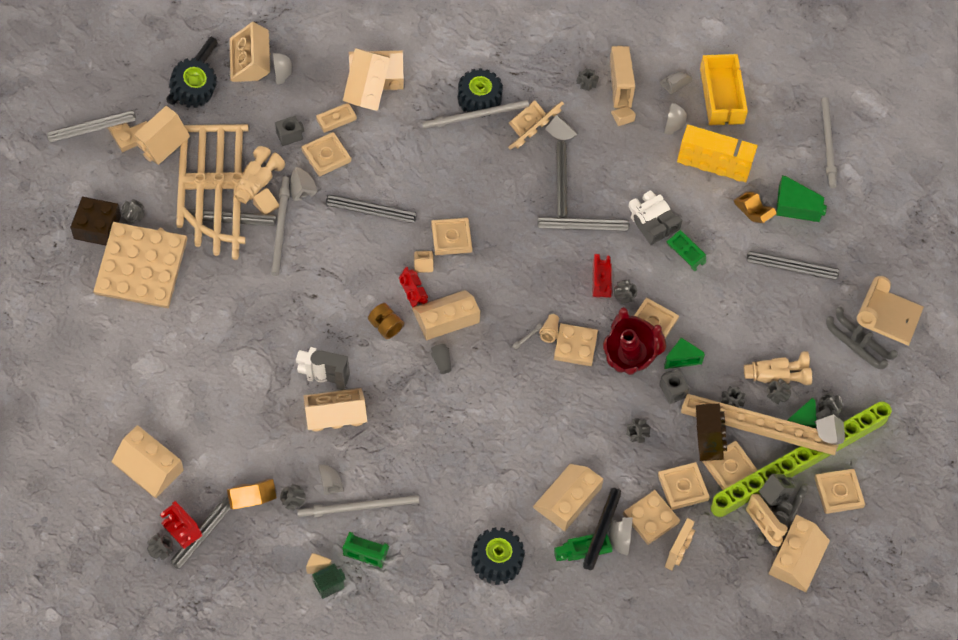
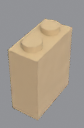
(161, 135)

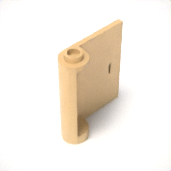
(888, 312)

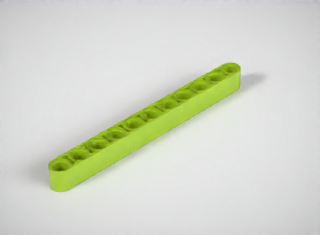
(793, 462)

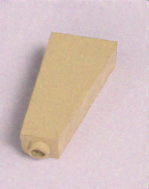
(622, 76)

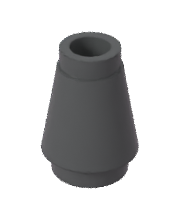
(441, 356)

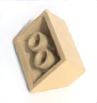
(249, 54)
(394, 77)
(366, 79)
(447, 314)
(335, 409)
(147, 462)
(569, 495)
(800, 554)

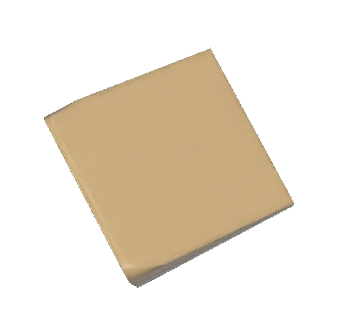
(623, 116)
(265, 202)
(423, 261)
(317, 563)

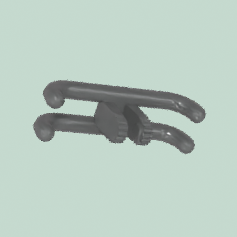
(859, 340)
(785, 514)

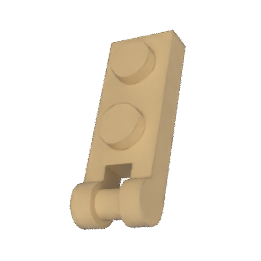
(766, 520)

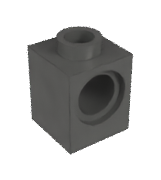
(282, 130)
(672, 393)
(777, 489)

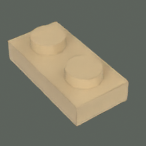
(336, 117)

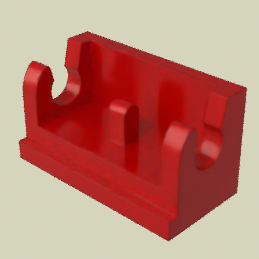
(602, 277)
(180, 525)

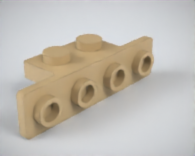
(529, 119)

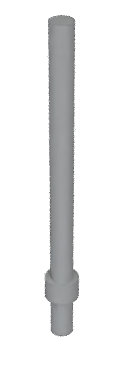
(441, 122)
(831, 169)
(284, 195)
(319, 510)

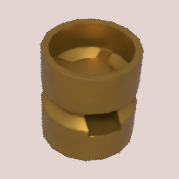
(385, 320)

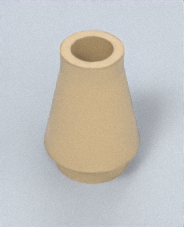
(549, 330)

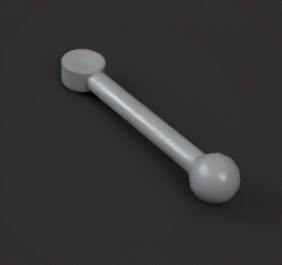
(516, 345)

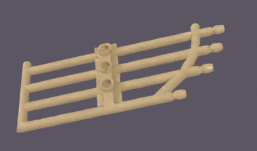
(215, 181)

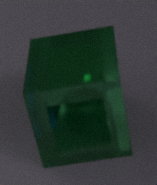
(329, 580)

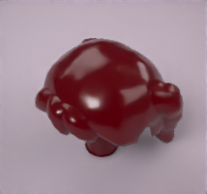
(633, 343)

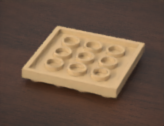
(140, 265)

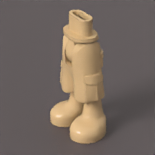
(255, 176)
(780, 368)

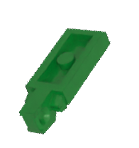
(578, 547)

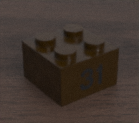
(94, 220)
(711, 432)

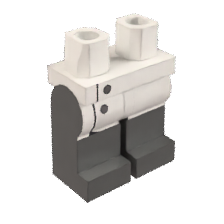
(654, 217)
(324, 367)

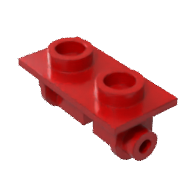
(410, 280)

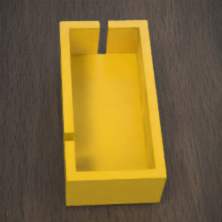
(723, 89)
(715, 153)

